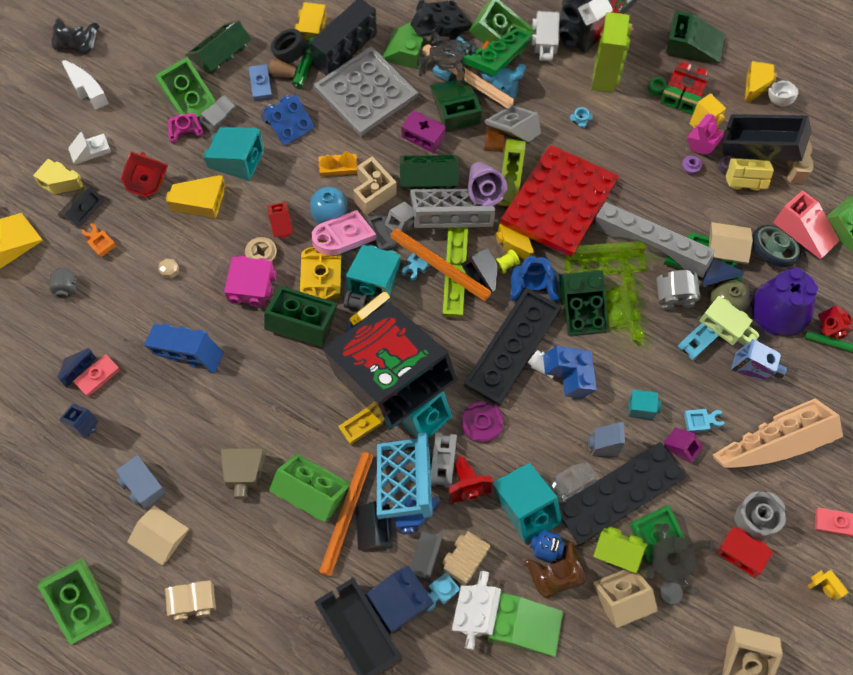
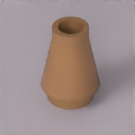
(281, 69)

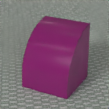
(683, 444)

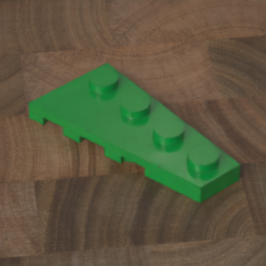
(499, 53)

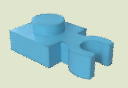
(415, 264)
(699, 421)
(442, 590)

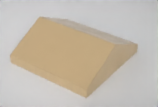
(730, 242)
(157, 535)

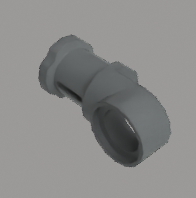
(356, 300)

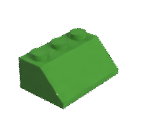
(309, 487)

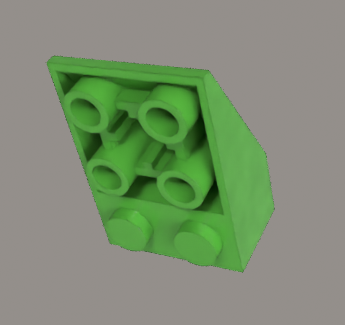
(842, 222)

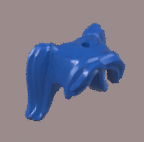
(535, 275)

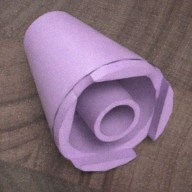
(486, 184)

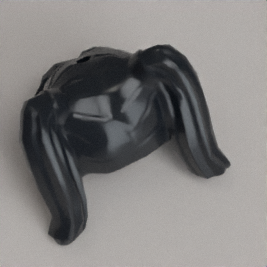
(74, 38)

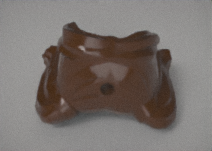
(558, 576)

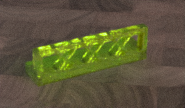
(607, 252)

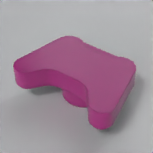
(182, 125)

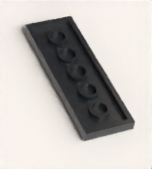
(512, 346)
(620, 493)

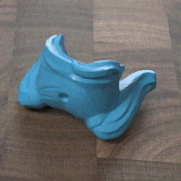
(506, 78)

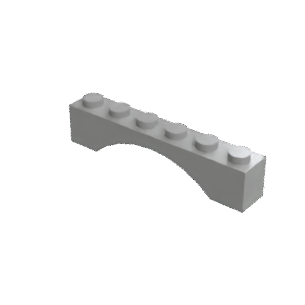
(687, 252)

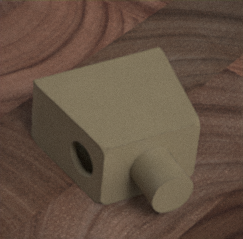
(242, 469)

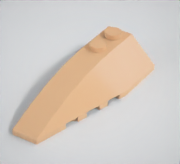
(787, 436)

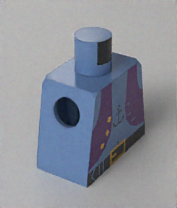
(758, 361)

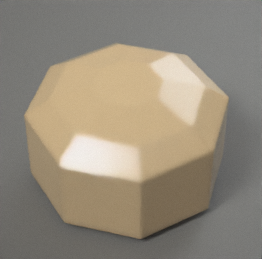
(168, 268)

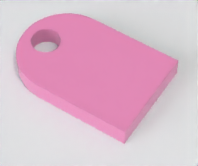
(342, 234)

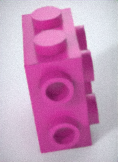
(250, 281)

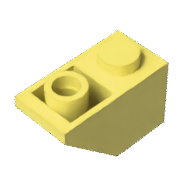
(56, 178)

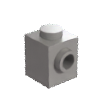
(401, 218)

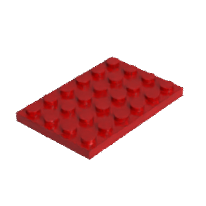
(559, 200)

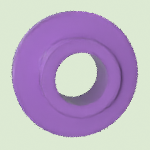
(691, 169)

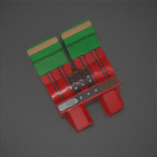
(686, 82)

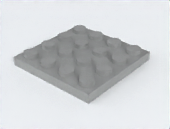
(365, 91)

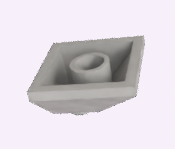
(516, 122)

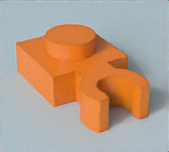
(99, 241)

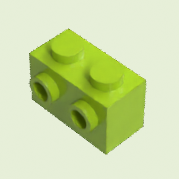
(620, 549)

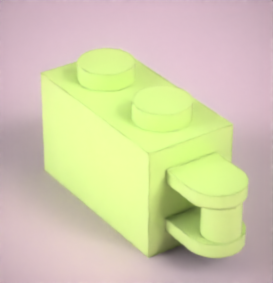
(729, 322)

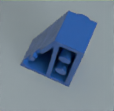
(185, 345)

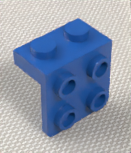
(288, 119)

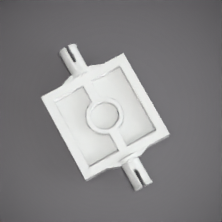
(476, 610)

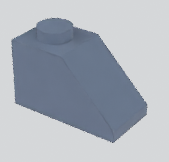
(607, 440)

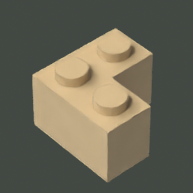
(375, 188)

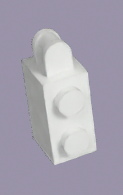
(546, 34)

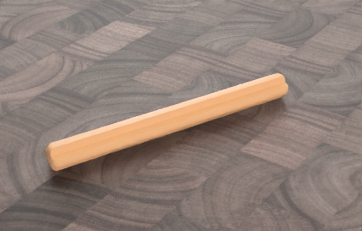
(481, 85)

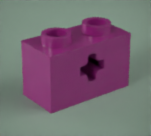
(423, 131)

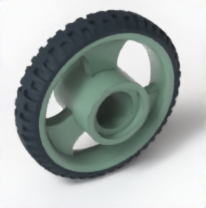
(775, 246)

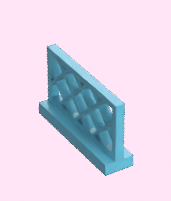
(423, 478)

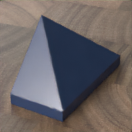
(719, 272)
(74, 366)

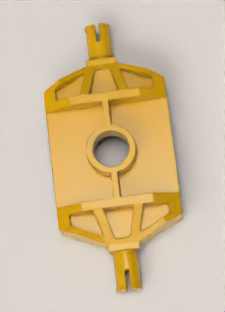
(323, 286)

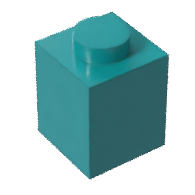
(643, 404)

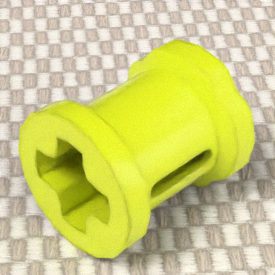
(507, 261)

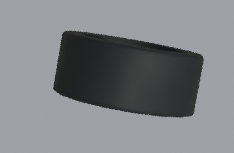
(286, 38)

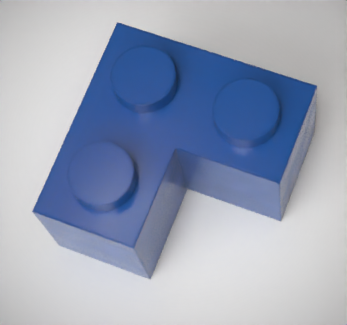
(575, 368)

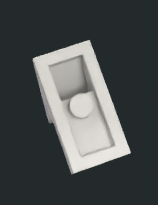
(86, 149)

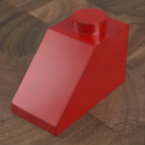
(280, 220)

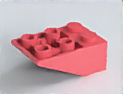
(807, 224)

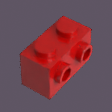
(744, 552)

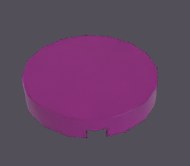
(482, 422)

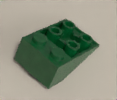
(694, 38)
(456, 105)
(584, 301)

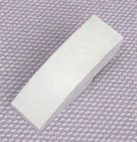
(85, 85)

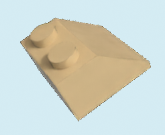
(625, 597)
(752, 653)

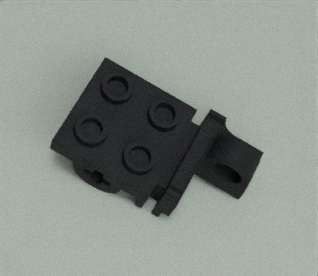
(441, 17)

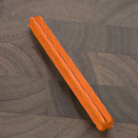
(440, 264)
(346, 514)

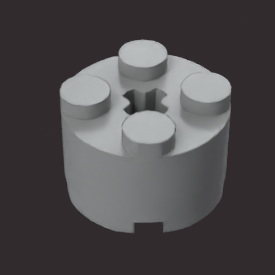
(678, 289)
(769, 507)

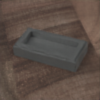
(383, 233)

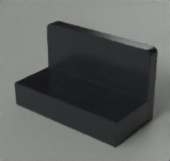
(81, 206)
(371, 530)

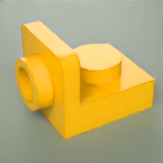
(831, 585)

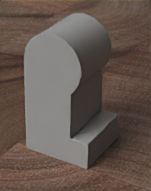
(217, 113)

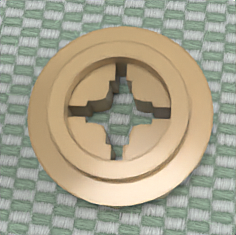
(265, 245)

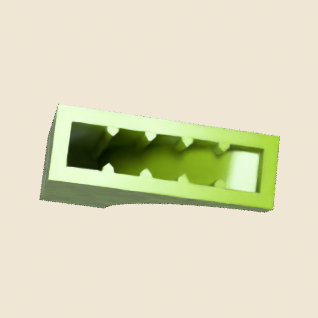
(512, 169)

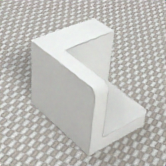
(594, 10)

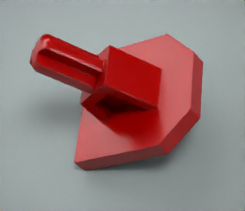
(142, 174)
(469, 485)

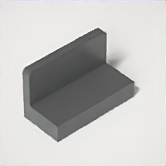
(426, 555)

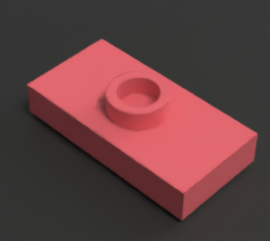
(96, 375)
(834, 522)

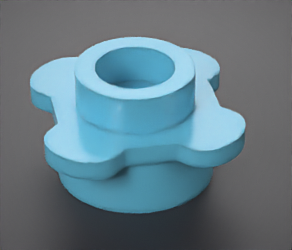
(581, 112)

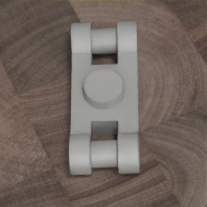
(443, 460)

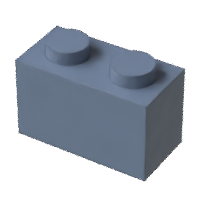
(140, 482)

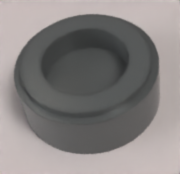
(670, 593)

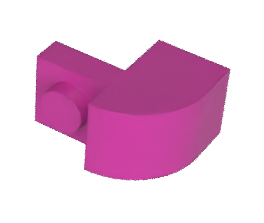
(705, 135)

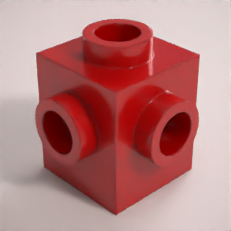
(836, 322)

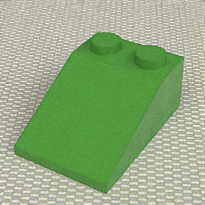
(497, 20)
(185, 88)
(75, 601)
(526, 625)

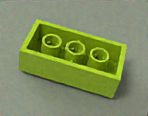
(611, 52)

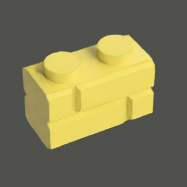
(749, 174)

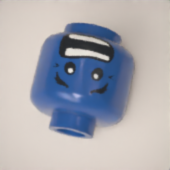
(547, 546)

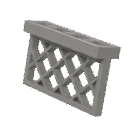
(457, 215)

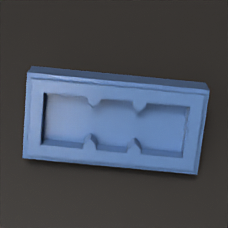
(260, 82)

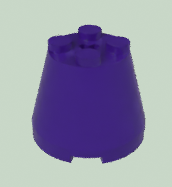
(785, 303)

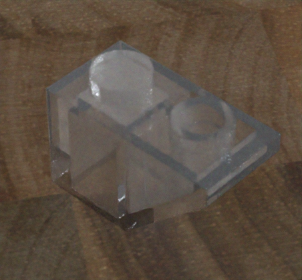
(574, 480)

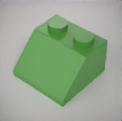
(405, 47)

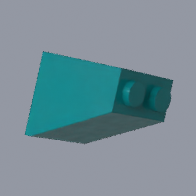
(235, 151)
(373, 271)
(429, 417)
(528, 502)

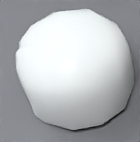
(783, 93)

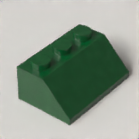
(219, 46)
(428, 171)
(300, 316)

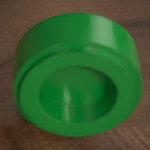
(657, 86)

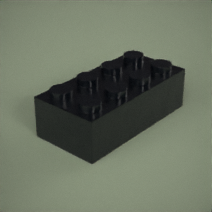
(343, 37)
(766, 137)
(358, 630)

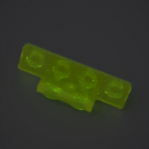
(622, 307)

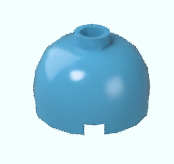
(328, 204)

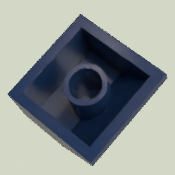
(399, 599)

